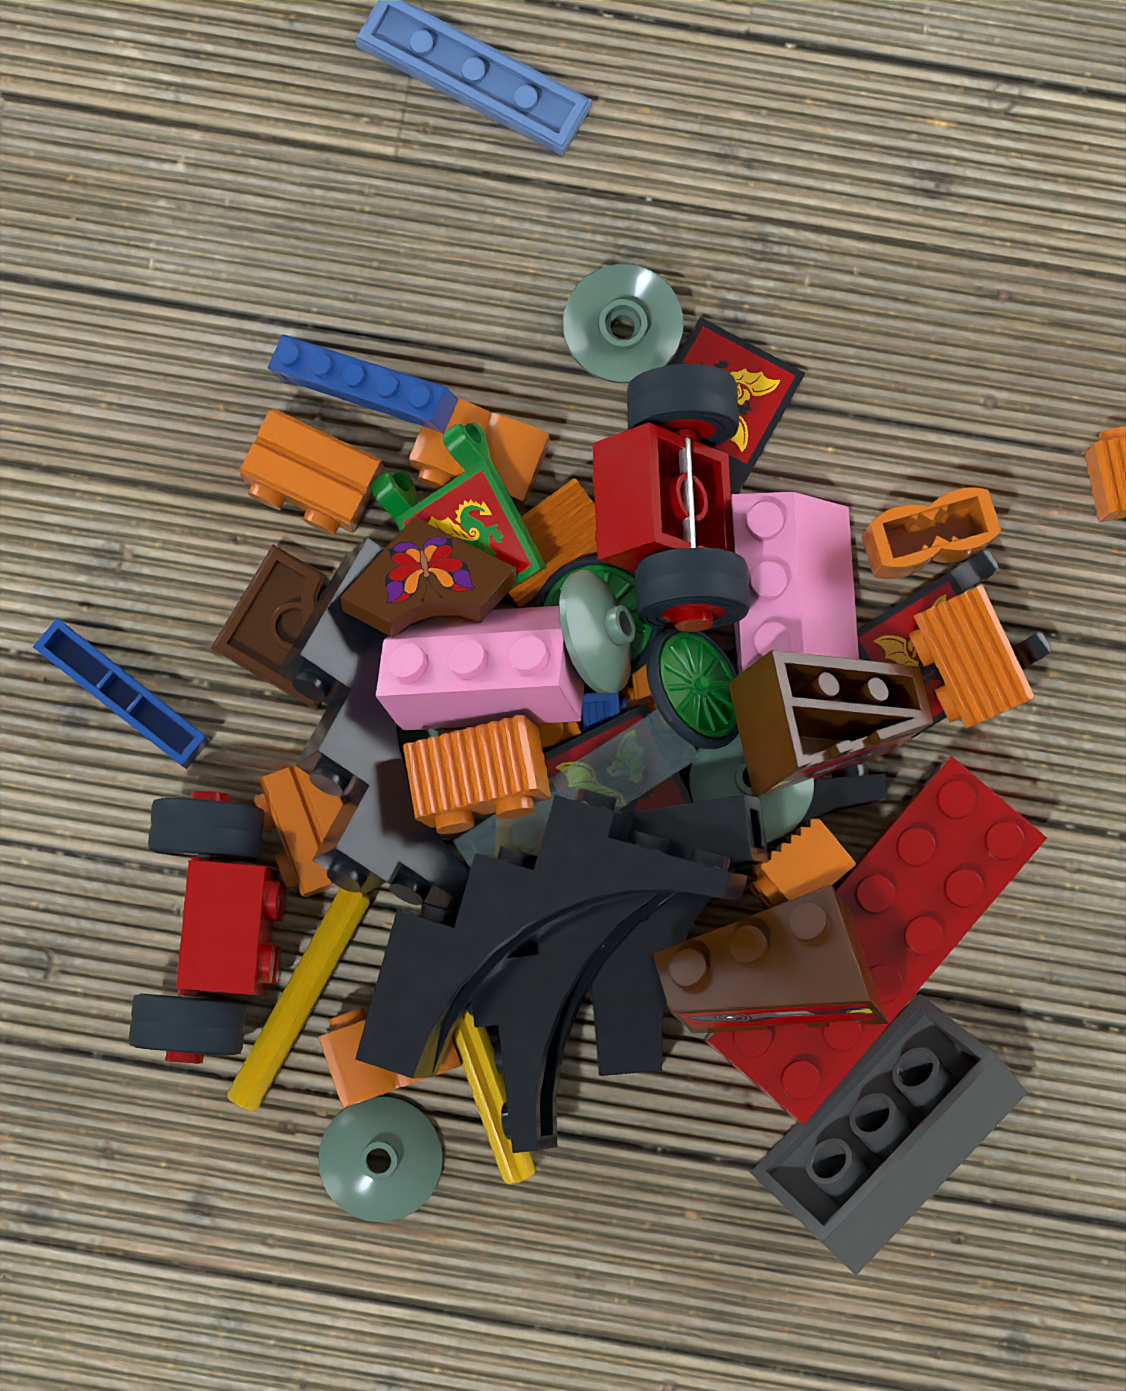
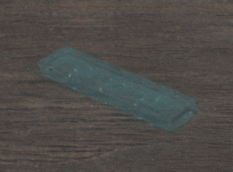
(619, 768)

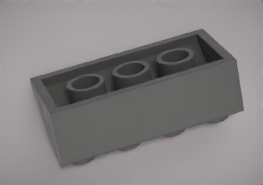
(890, 1133)

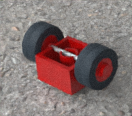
(669, 499)
(223, 927)

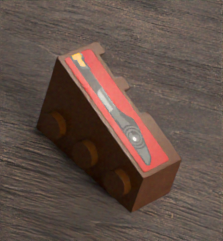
(822, 714)
(773, 970)

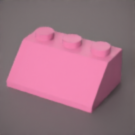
(796, 576)
(480, 672)

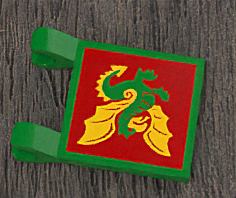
(469, 507)

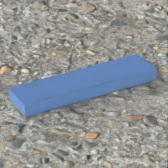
(474, 74)

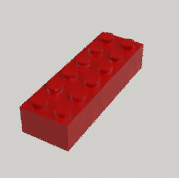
(911, 906)

